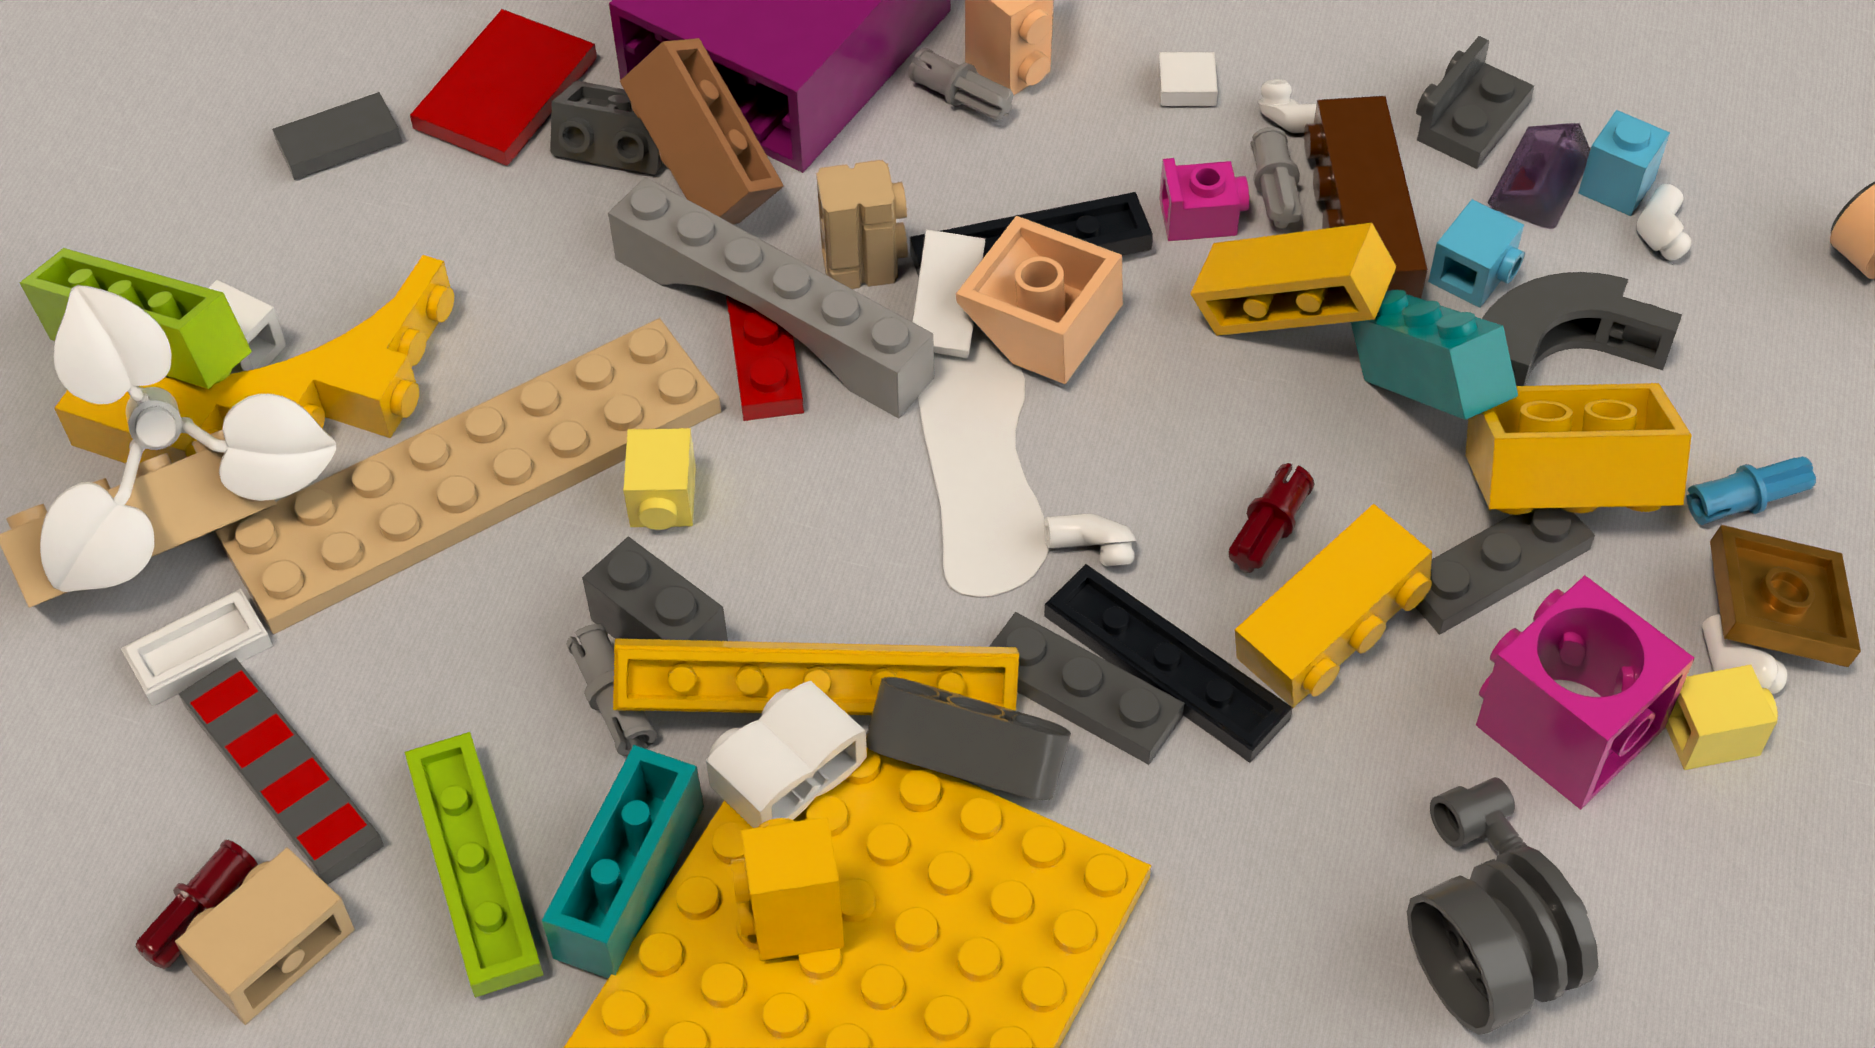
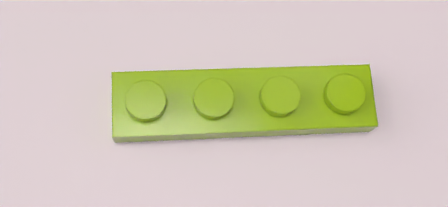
(473, 865)

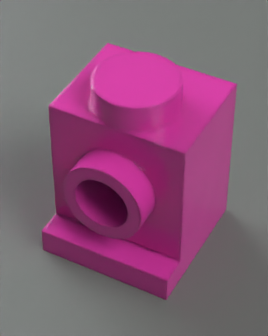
(1201, 200)

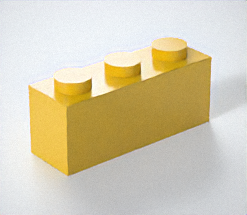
(1294, 280)
(1334, 606)

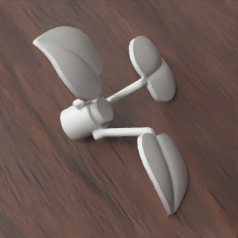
(113, 349)

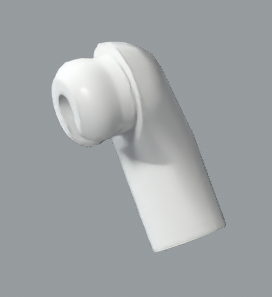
(1283, 110)
(1661, 227)
(1732, 654)

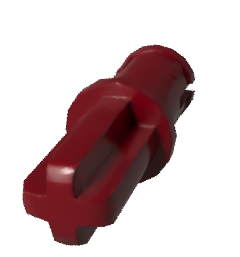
(1271, 518)
(206, 890)

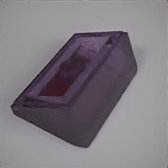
(1542, 174)

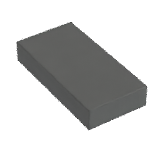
(337, 135)

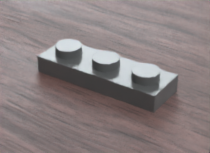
(1501, 563)
(1090, 690)

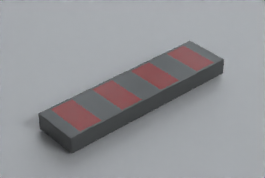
(281, 771)

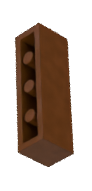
(1365, 180)

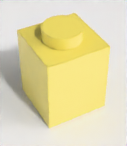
(659, 478)
(1721, 717)

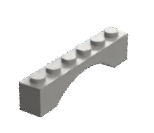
(857, 338)

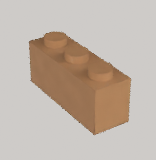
(700, 130)

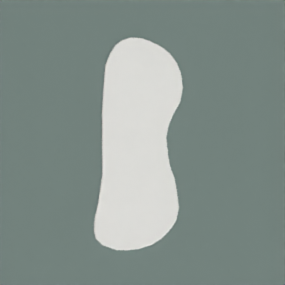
(986, 505)

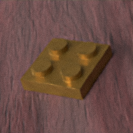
(1784, 596)

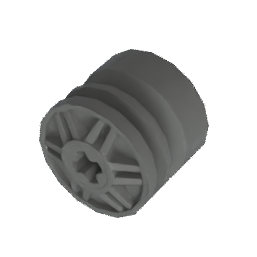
(1502, 939)

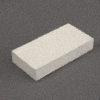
(944, 268)
(196, 646)

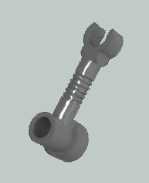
(1477, 813)

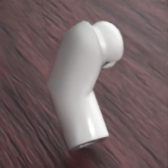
(1089, 530)

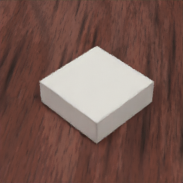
(1187, 79)

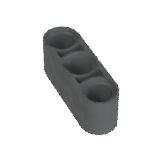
(967, 738)

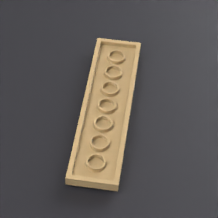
(463, 475)

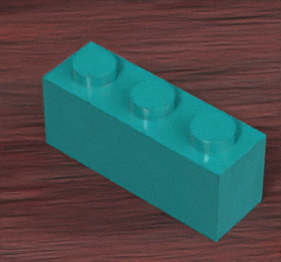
(1436, 355)
(623, 862)

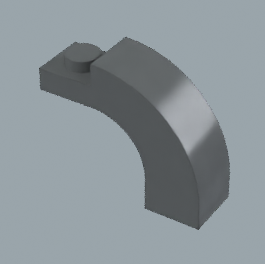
(1581, 313)

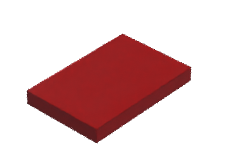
(503, 86)

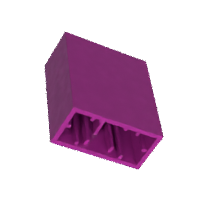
(788, 63)

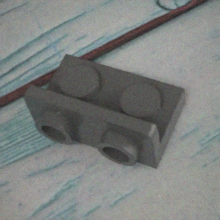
(1471, 106)
(601, 128)

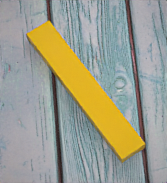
(749, 673)

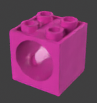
(1571, 737)

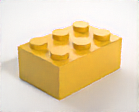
(1580, 449)

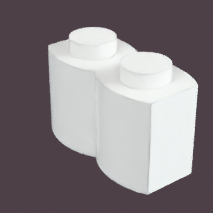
(786, 756)

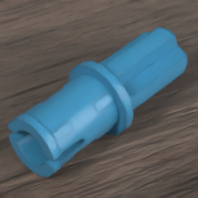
(1749, 489)

